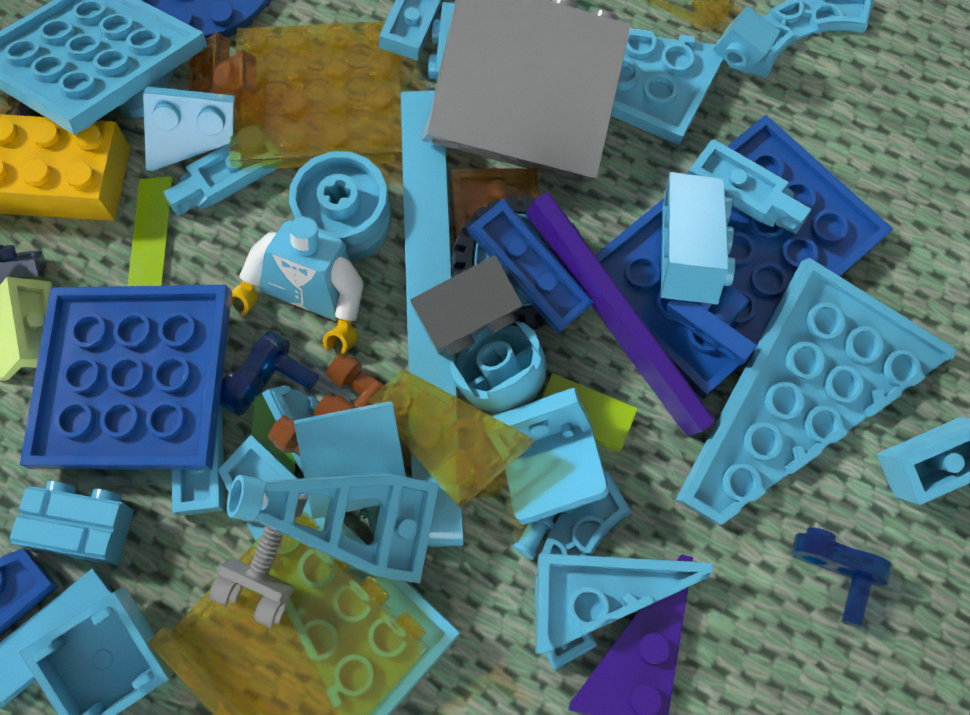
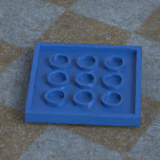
(128, 378)

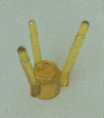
(705, 11)

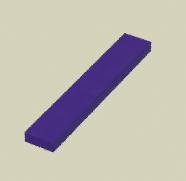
(619, 316)

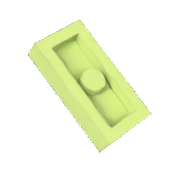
(21, 323)

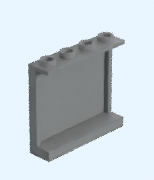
(529, 84)

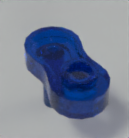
(249, 380)
(865, 569)

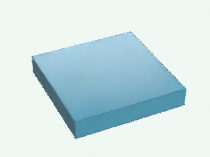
(349, 445)

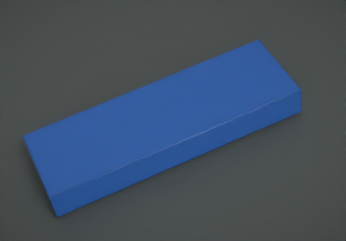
(530, 266)

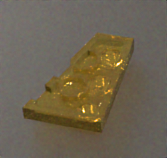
(450, 437)

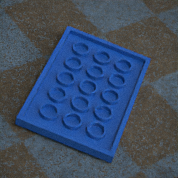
(766, 257)

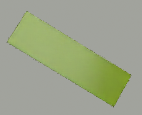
(150, 232)

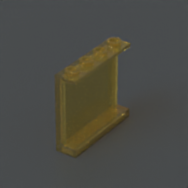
(327, 656)

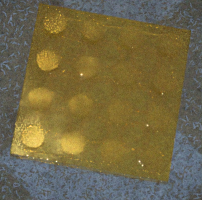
(318, 95)

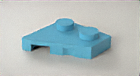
(184, 124)

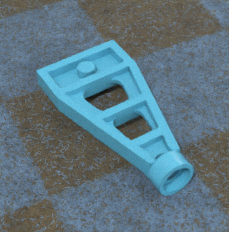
(400, 529)

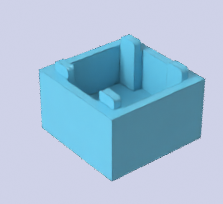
(98, 659)

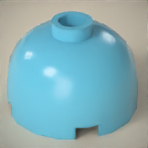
(501, 368)

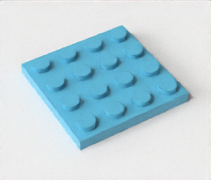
(90, 56)

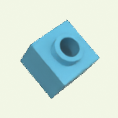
(746, 40)

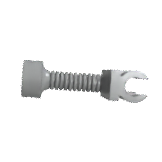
(256, 577)

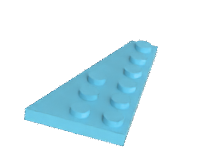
(664, 83)

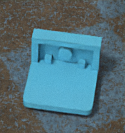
(561, 464)

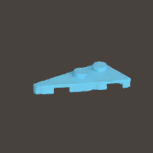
(592, 591)

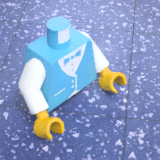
(305, 271)

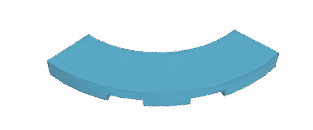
(807, 17)
(579, 533)

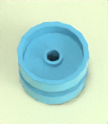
(345, 200)

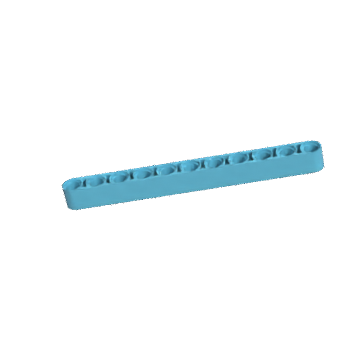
(426, 267)

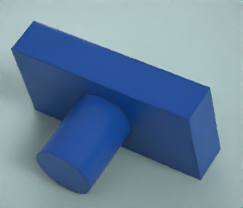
(716, 322)

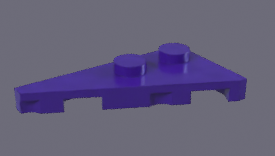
(640, 665)

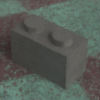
(467, 305)

